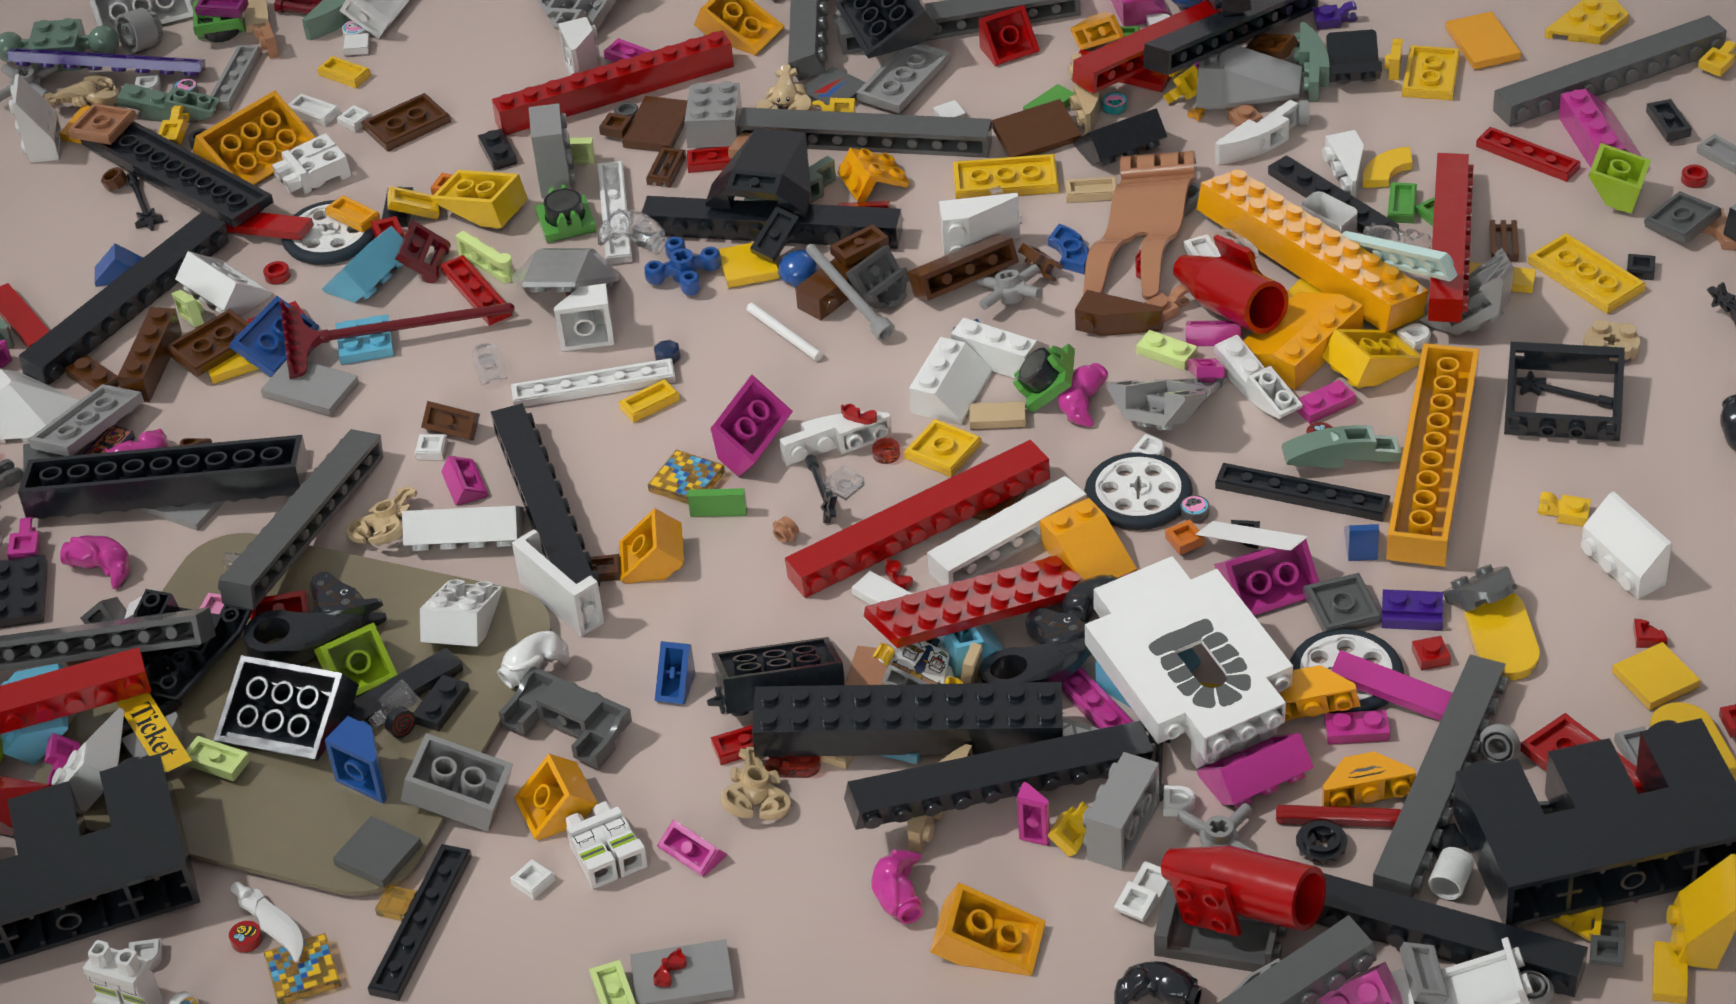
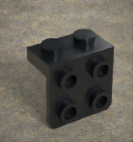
(1353, 56)

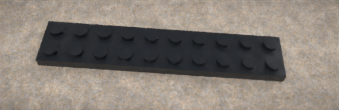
(185, 174)

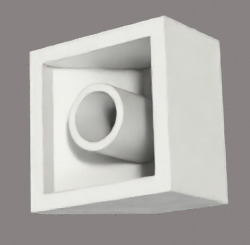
(579, 45)
(584, 319)

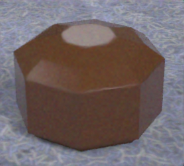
(114, 179)

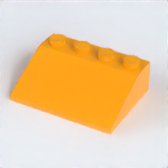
(253, 138)
(1301, 338)

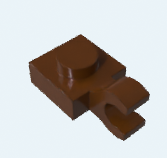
(1038, 257)

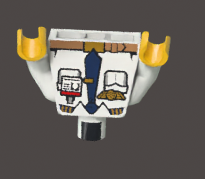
(916, 664)

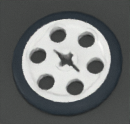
(326, 234)
(1139, 464)
(1364, 646)

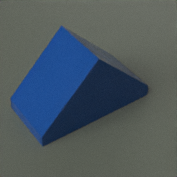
(114, 264)
(1362, 542)
(674, 672)

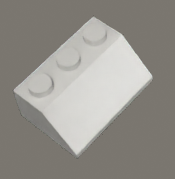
(220, 284)
(997, 347)
(949, 382)
(1627, 546)

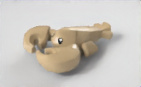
(86, 92)
(786, 93)
(384, 519)
(752, 788)

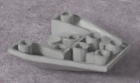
(1245, 78)
(564, 269)

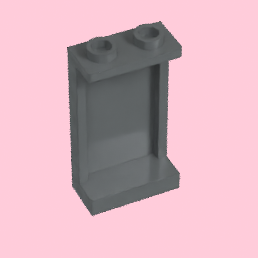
(1248, 952)

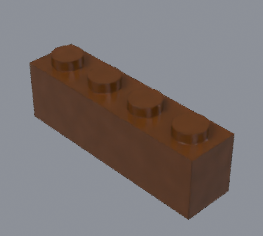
(963, 267)
(819, 294)
(148, 354)

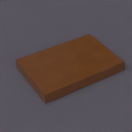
(406, 122)
(656, 124)
(1036, 129)
(207, 344)

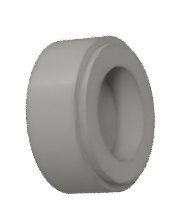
(1303, 112)

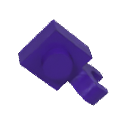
(1331, 16)

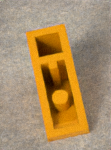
(1097, 30)

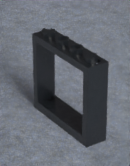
(1565, 359)

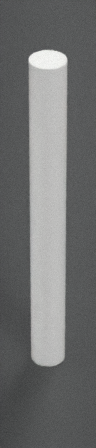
(784, 331)

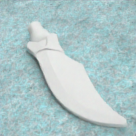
(271, 919)

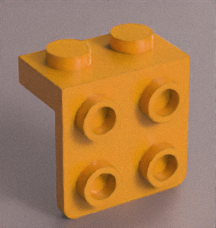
(863, 169)

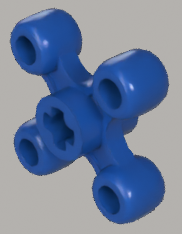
(682, 266)

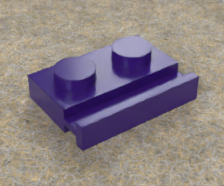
(1412, 610)

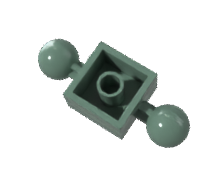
(61, 36)

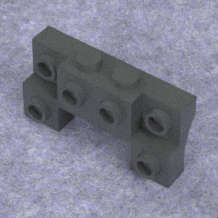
(570, 709)

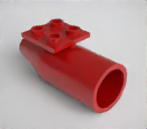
(1234, 286)
(1231, 881)

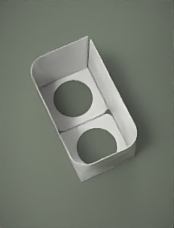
(1331, 211)

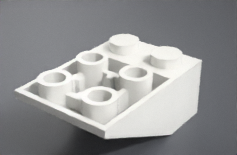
(35, 122)
(459, 613)

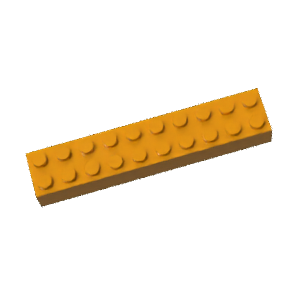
(1312, 249)
(1433, 455)

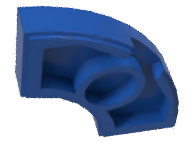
(1071, 247)

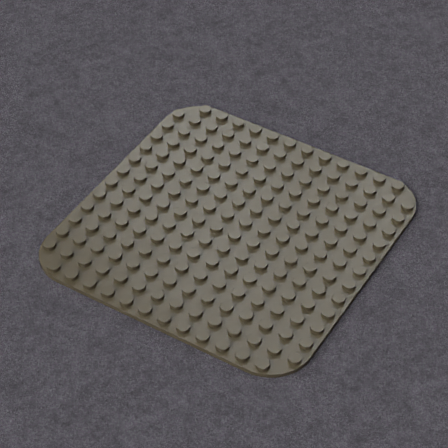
(288, 811)

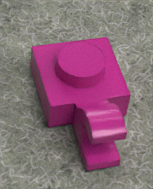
(24, 543)
(58, 752)

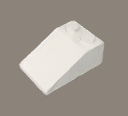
(976, 219)
(95, 755)

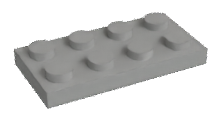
(903, 77)
(86, 420)

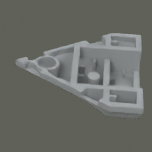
(567, 10)
(1487, 296)
(1161, 401)

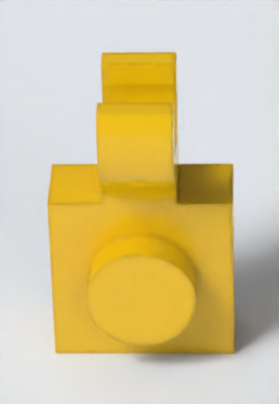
(1718, 60)
(1186, 85)
(176, 126)
(1569, 509)
(1068, 830)

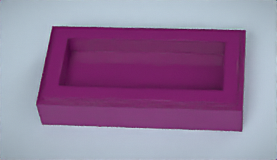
(221, 8)

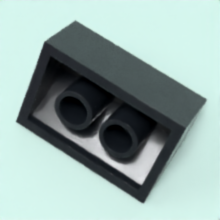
(1122, 138)

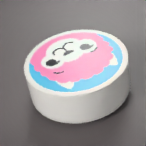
(352, 28)

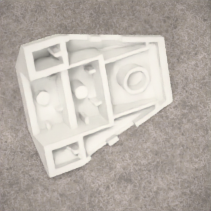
(28, 405)

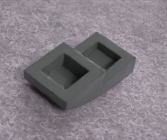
(1609, 946)

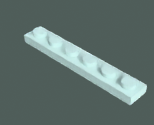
(1407, 257)

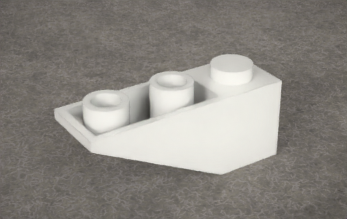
(1345, 155)

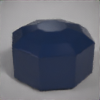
(667, 349)

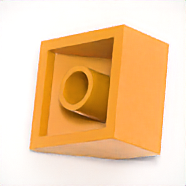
(651, 549)
(552, 795)

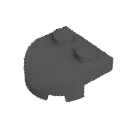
(879, 279)
(1486, 586)

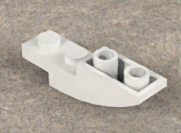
(1257, 138)
(1255, 381)
(831, 433)

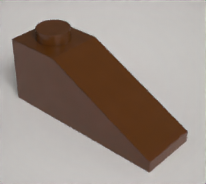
(1114, 315)

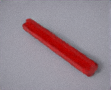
(1338, 815)

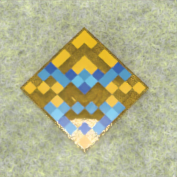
(683, 473)
(309, 976)

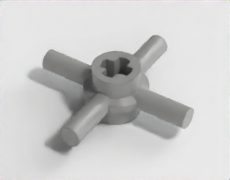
(28, 74)
(1009, 287)
(1218, 829)

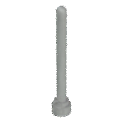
(880, 326)

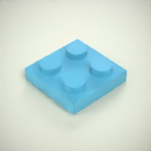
(364, 347)

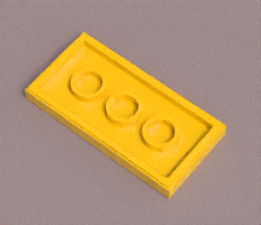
(1013, 174)
(1586, 273)

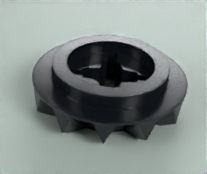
(1324, 832)

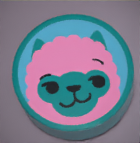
(1114, 103)

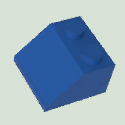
(356, 758)

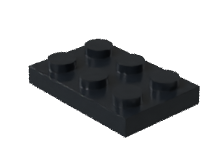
(22, 590)

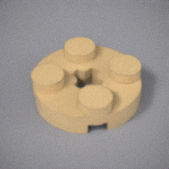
(1613, 332)

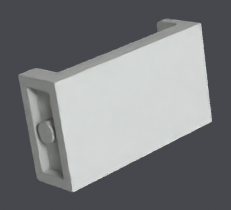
(373, 15)
(573, 603)
(1481, 980)

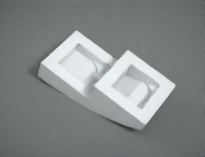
(1142, 894)

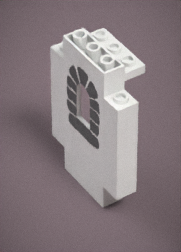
(1164, 612)

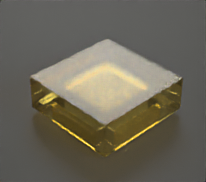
(394, 902)

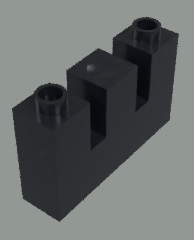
(1604, 837)
(85, 883)

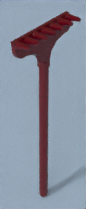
(302, 340)

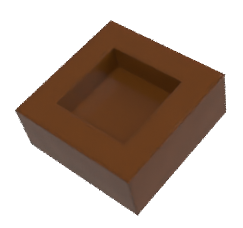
(615, 125)

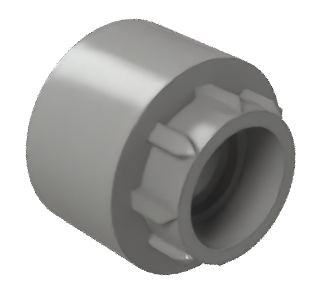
(138, 29)

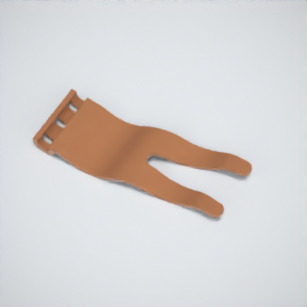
(1146, 204)

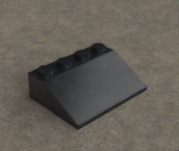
(887, 24)
(783, 664)
(284, 707)

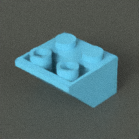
(958, 644)

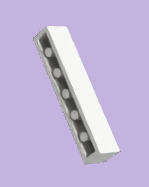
(1000, 535)

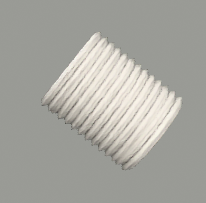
(1451, 873)

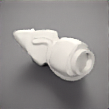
(531, 653)

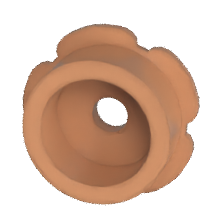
(785, 529)

